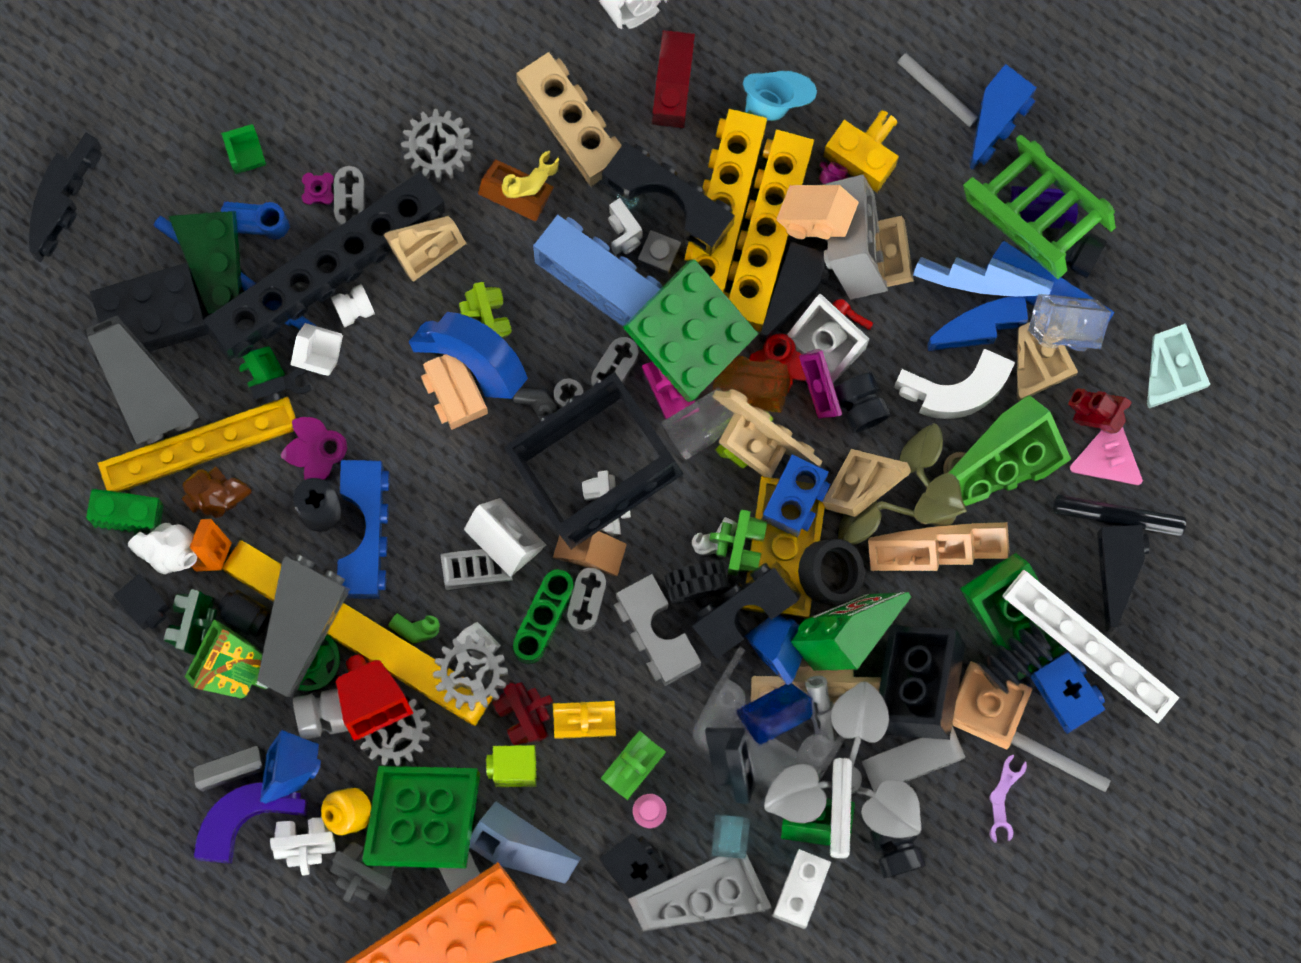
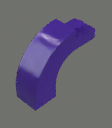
(222, 823)

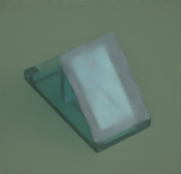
(730, 836)

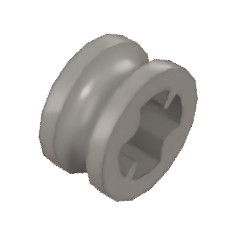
(566, 383)

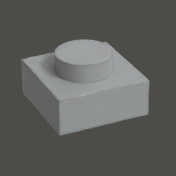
(659, 252)

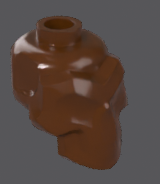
(213, 492)

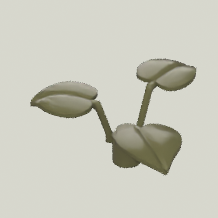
(936, 506)

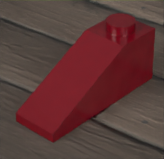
(673, 79)

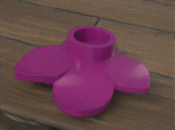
(309, 448)

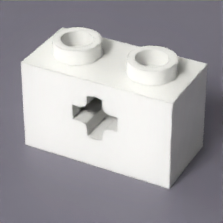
(801, 889)

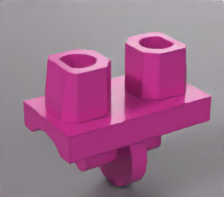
(667, 396)

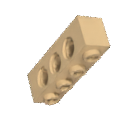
(548, 73)

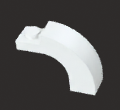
(960, 398)

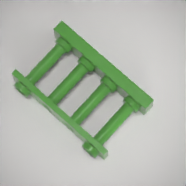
(1029, 235)

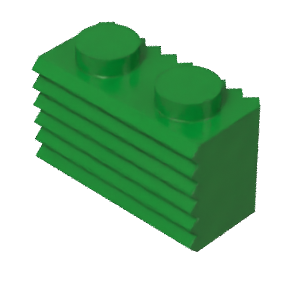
(124, 511)

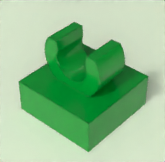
(262, 366)

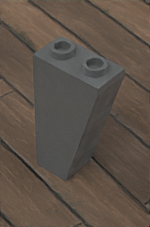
(141, 386)
(298, 622)

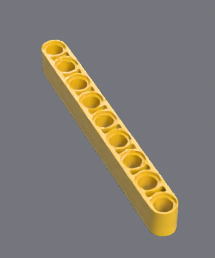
(357, 634)

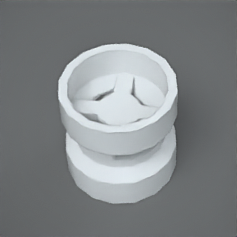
(352, 305)

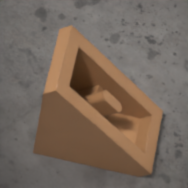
(596, 552)

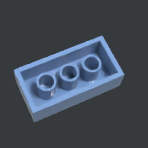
(593, 271)

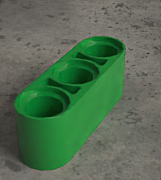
(543, 600)

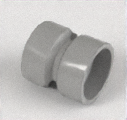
(318, 714)

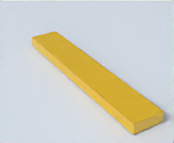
(197, 446)

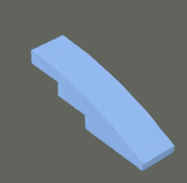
(995, 280)

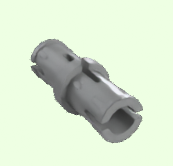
(821, 706)

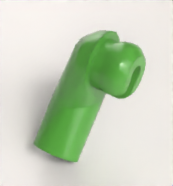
(417, 631)

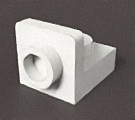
(624, 222)

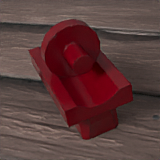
(1099, 410)
(529, 710)

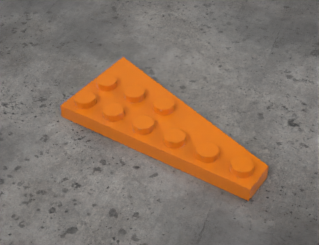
(471, 925)

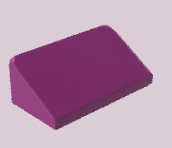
(820, 384)

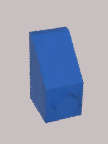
(774, 646)
(288, 766)

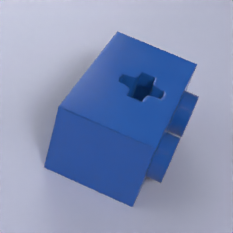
(1051, 684)

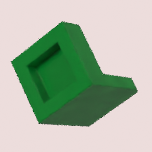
(243, 149)

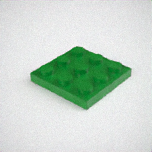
(690, 330)
(421, 817)

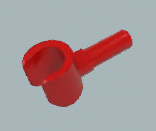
(846, 310)

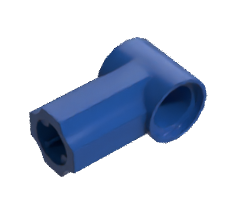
(252, 219)

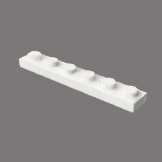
(1090, 646)

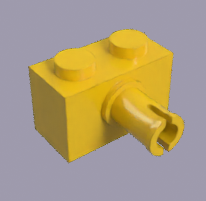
(864, 151)

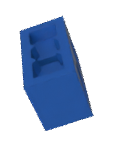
(789, 493)

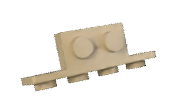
(756, 438)
(837, 681)

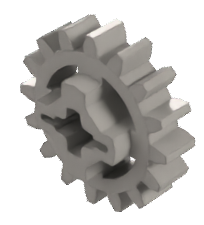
(449, 145)
(484, 665)
(408, 733)

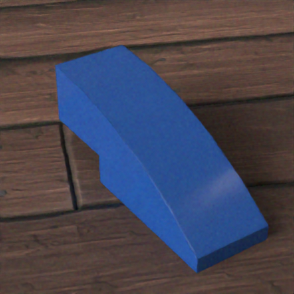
(980, 324)

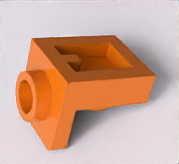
(210, 546)

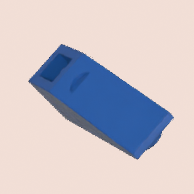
(1000, 105)

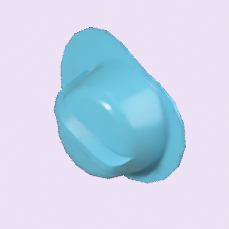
(776, 92)

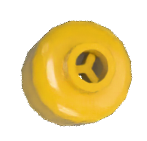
(346, 811)

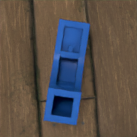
(477, 347)

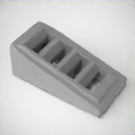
(465, 581)

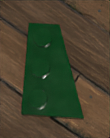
(212, 254)

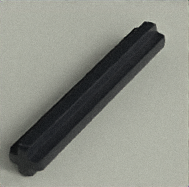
(1119, 515)

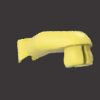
(530, 185)

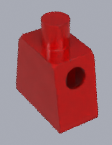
(369, 697)

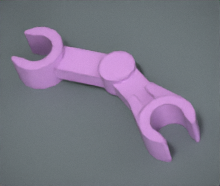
(998, 797)

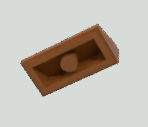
(528, 206)

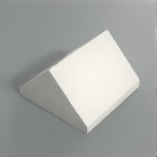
(829, 330)
(503, 535)

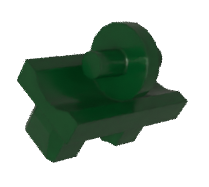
(195, 622)

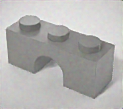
(668, 658)

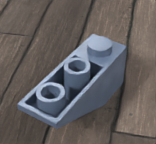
(520, 846)

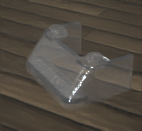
(772, 756)

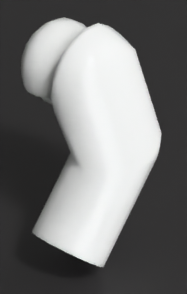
(702, 544)

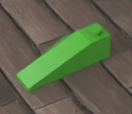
(1014, 449)

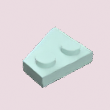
(1174, 367)

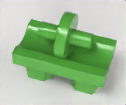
(747, 528)
(633, 765)

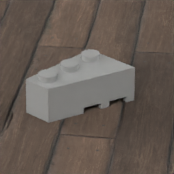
(855, 255)

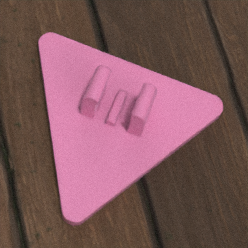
(1109, 459)

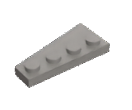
(705, 893)

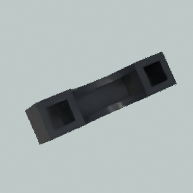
(635, 174)

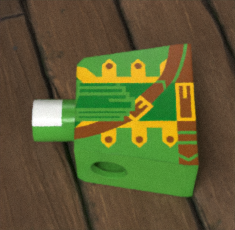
(225, 663)

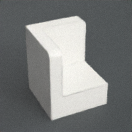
(316, 349)

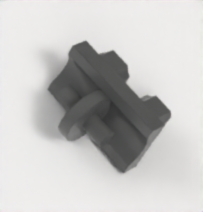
(359, 879)

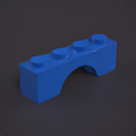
(363, 486)

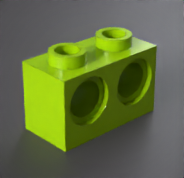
(512, 766)

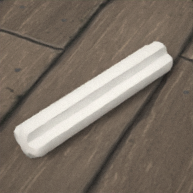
(841, 808)

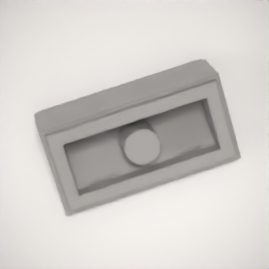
(228, 769)

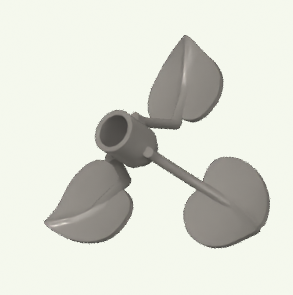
(894, 806)

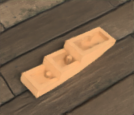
(938, 545)

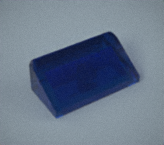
(776, 712)

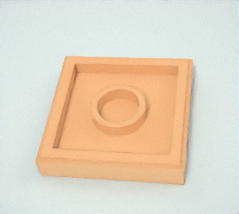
(988, 710)

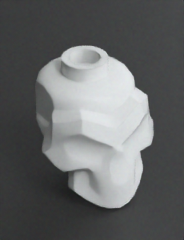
(165, 548)

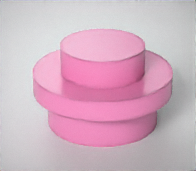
(649, 811)

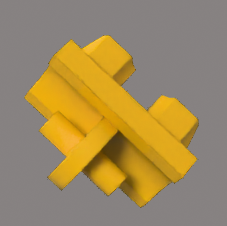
(584, 719)

